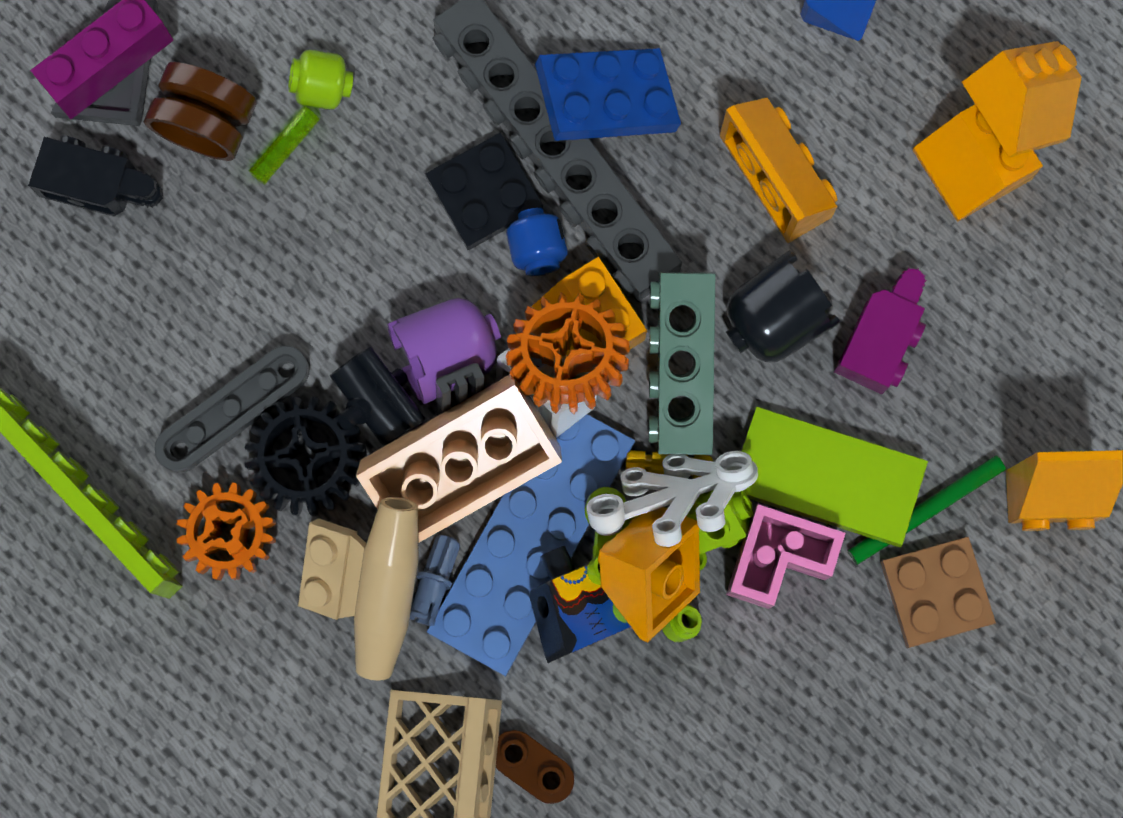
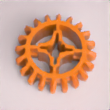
(535, 341)

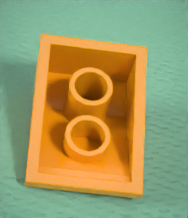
(1064, 488)

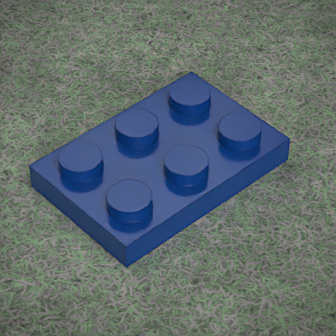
(607, 94)

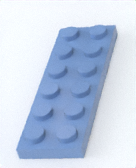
(489, 602)

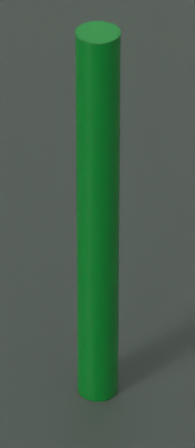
(935, 505)

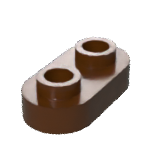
(532, 767)

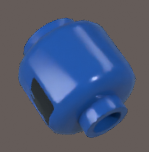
(536, 242)

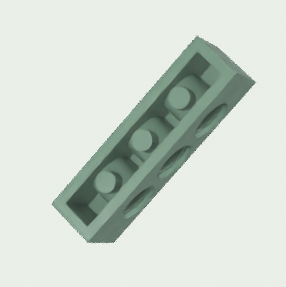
(695, 432)

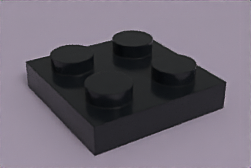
(483, 190)

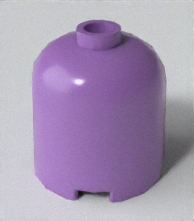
(443, 342)

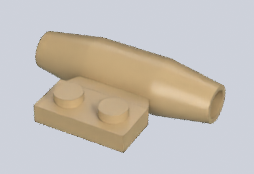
(366, 581)

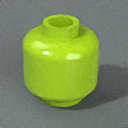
(320, 79)

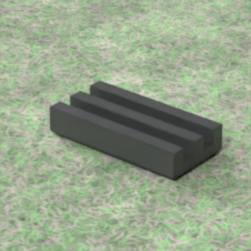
(443, 392)

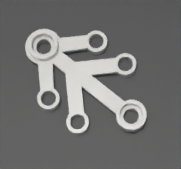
(728, 474)

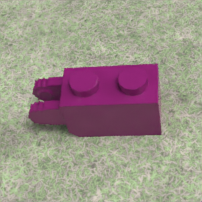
(883, 334)

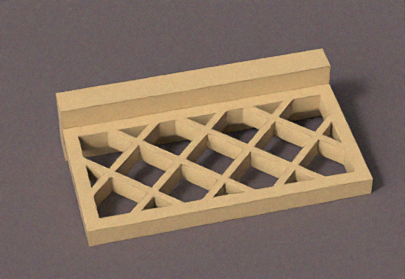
(475, 756)

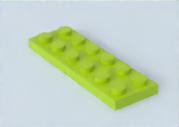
(92, 506)

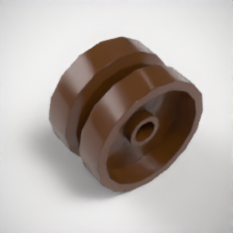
(200, 111)

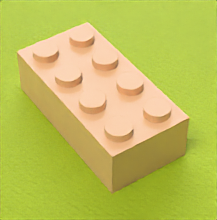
(463, 457)

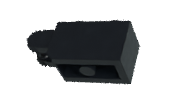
(90, 177)

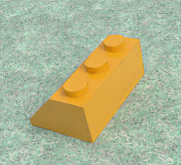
(1028, 96)
(777, 167)

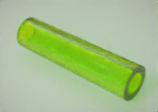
(284, 145)

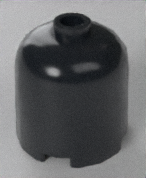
(778, 311)

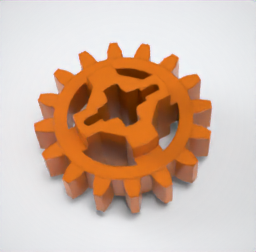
(209, 543)

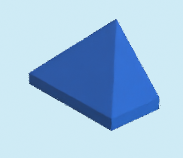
(839, 16)

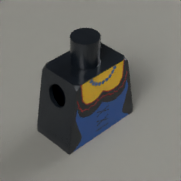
(571, 608)

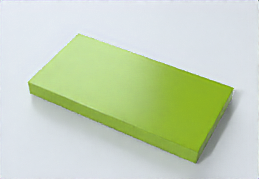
(833, 477)

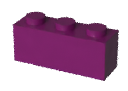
(102, 55)

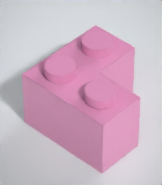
(779, 543)

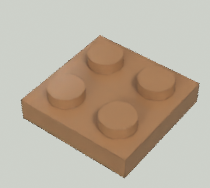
(937, 592)

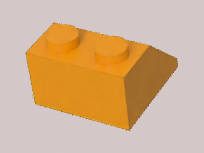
(971, 164)
(597, 283)
(650, 580)

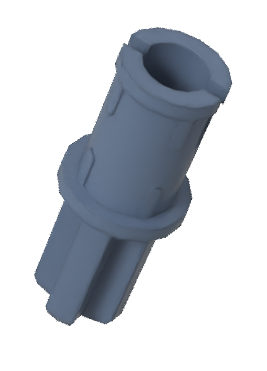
(434, 580)

